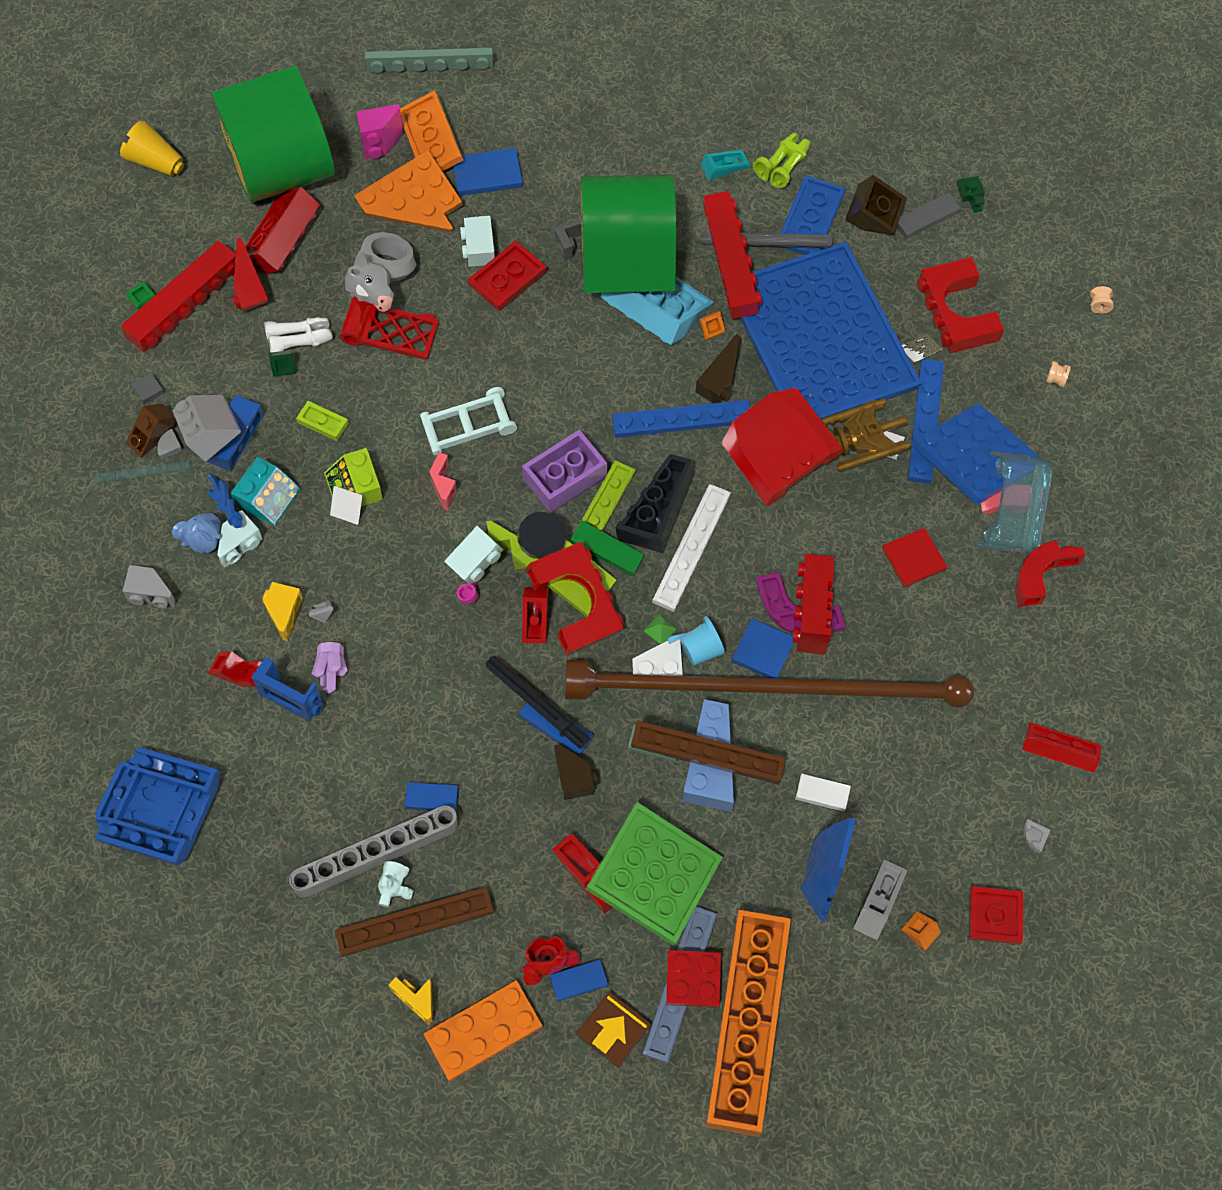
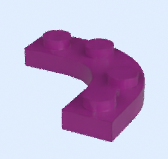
(781, 609)

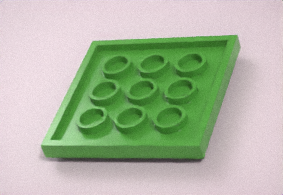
(654, 873)

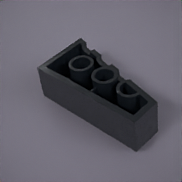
(655, 512)

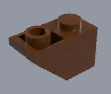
(149, 428)

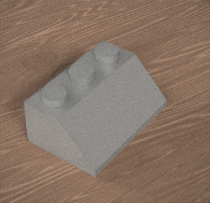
(206, 423)

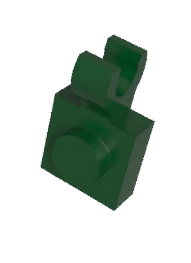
(972, 191)

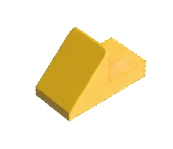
(420, 1002)

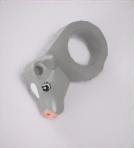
(371, 275)

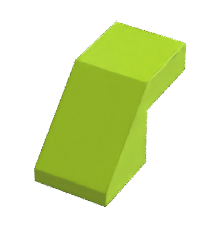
(504, 539)

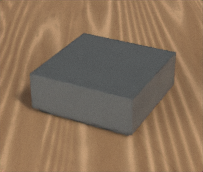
(147, 388)

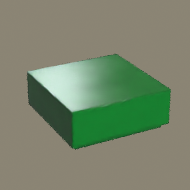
(140, 295)

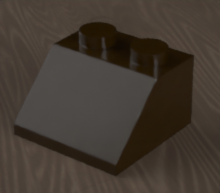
(876, 206)

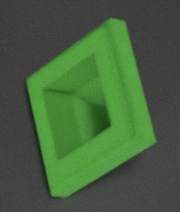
(660, 629)

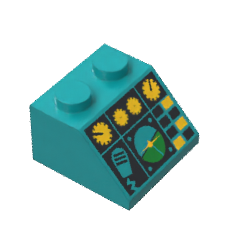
(264, 491)

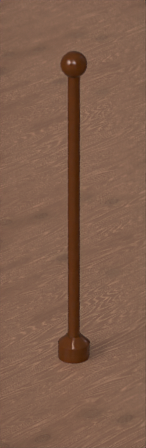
(583, 681)

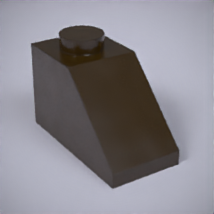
(574, 774)

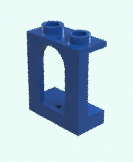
(268, 685)

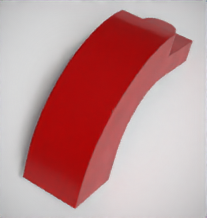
(1030, 583)

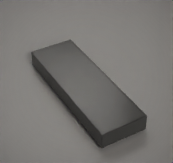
(928, 215)

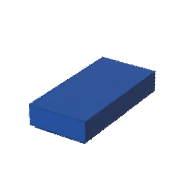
(430, 796)
(578, 980)

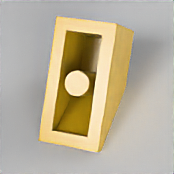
(282, 606)

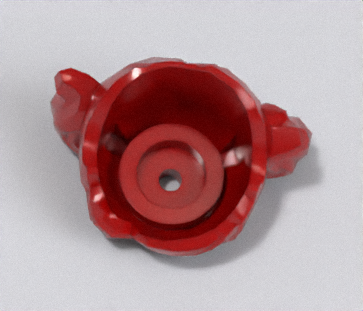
(536, 959)

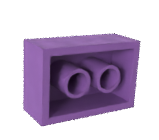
(564, 471)

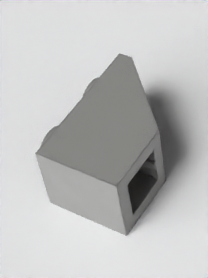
(146, 586)

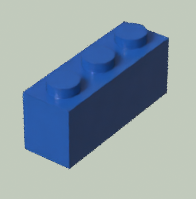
(248, 416)

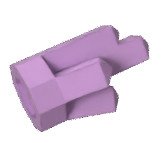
(329, 664)

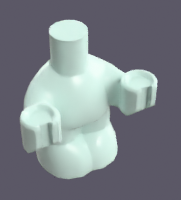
(391, 881)

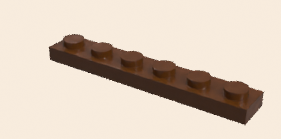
(707, 752)
(413, 922)

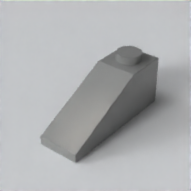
(880, 899)

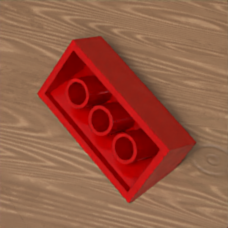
(281, 229)

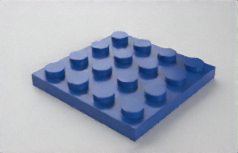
(963, 448)

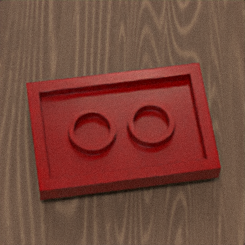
(507, 275)

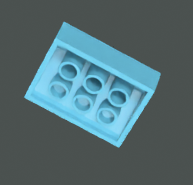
(663, 312)

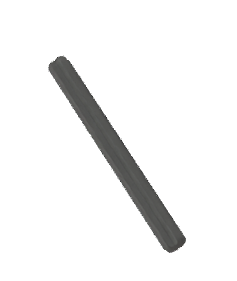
(780, 240)

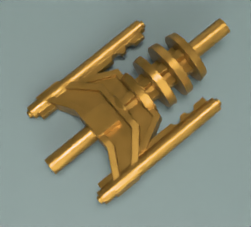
(865, 434)

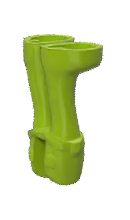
(788, 148)

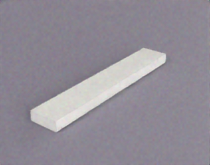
(691, 548)

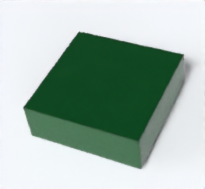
(282, 363)

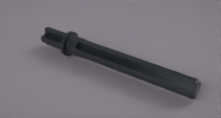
(553, 716)

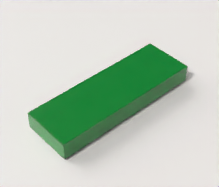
(607, 548)

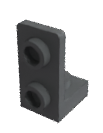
(564, 238)

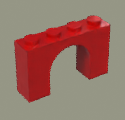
(956, 331)
(575, 565)

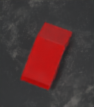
(234, 669)

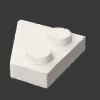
(660, 660)

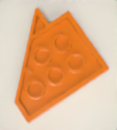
(412, 195)

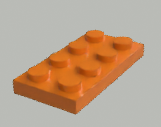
(430, 130)
(482, 1030)

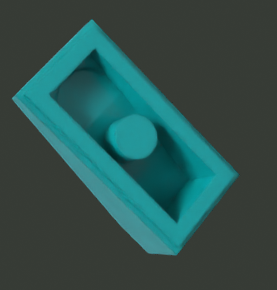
(723, 163)

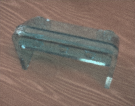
(1021, 503)

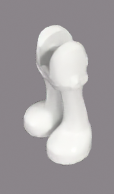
(315, 331)

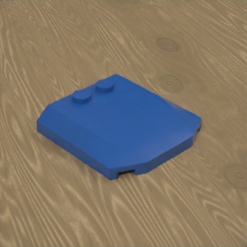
(156, 805)

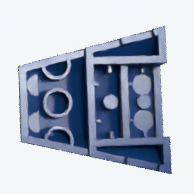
(826, 865)

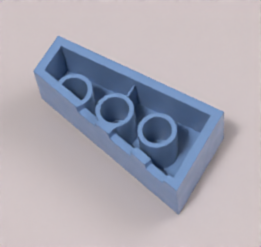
(706, 784)

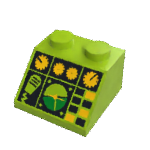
(355, 474)

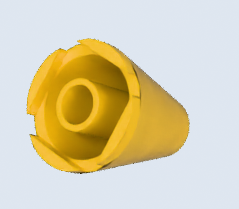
(151, 150)

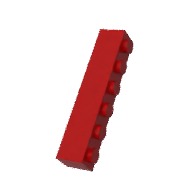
(730, 255)
(180, 297)

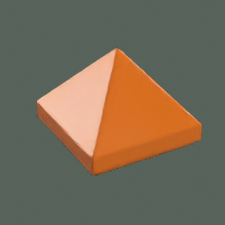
(712, 325)

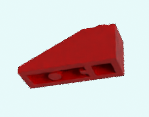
(247, 286)

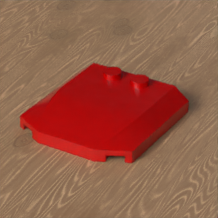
(779, 443)

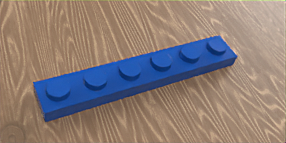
(925, 417)
(678, 418)

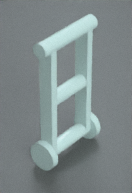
(494, 396)

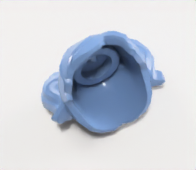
(199, 532)

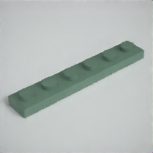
(429, 59)

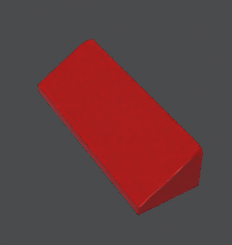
(1062, 747)

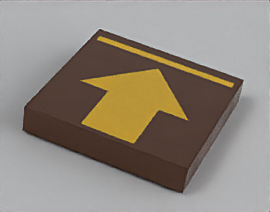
(613, 1029)

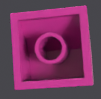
(379, 130)

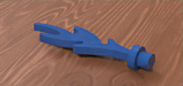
(221, 495)

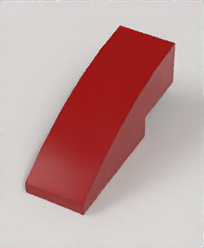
(580, 865)

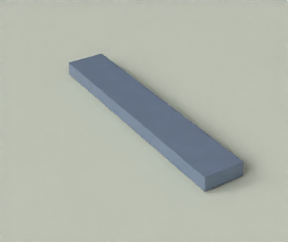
(669, 1017)

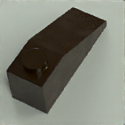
(717, 379)

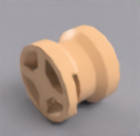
(1101, 300)
(1058, 374)

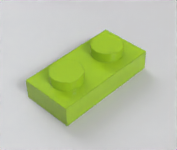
(322, 420)

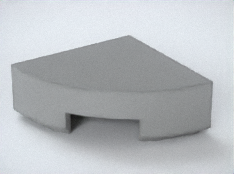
(168, 445)
(1036, 835)

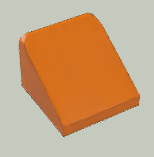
(921, 930)

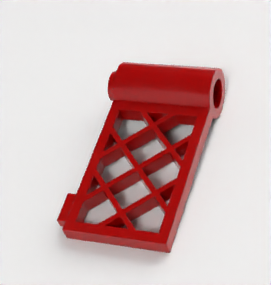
(362, 316)

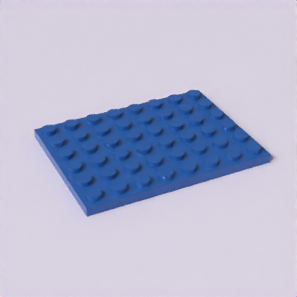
(827, 333)

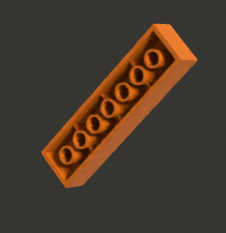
(748, 1024)

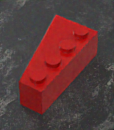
(814, 609)

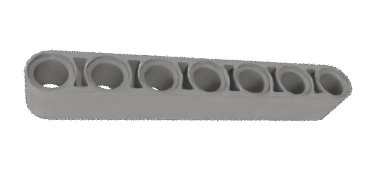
(361, 849)

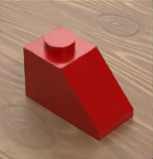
(534, 615)

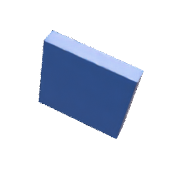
(763, 649)

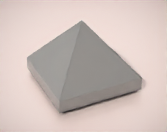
(320, 611)

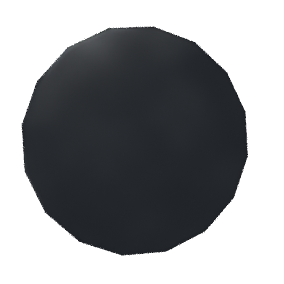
(541, 535)

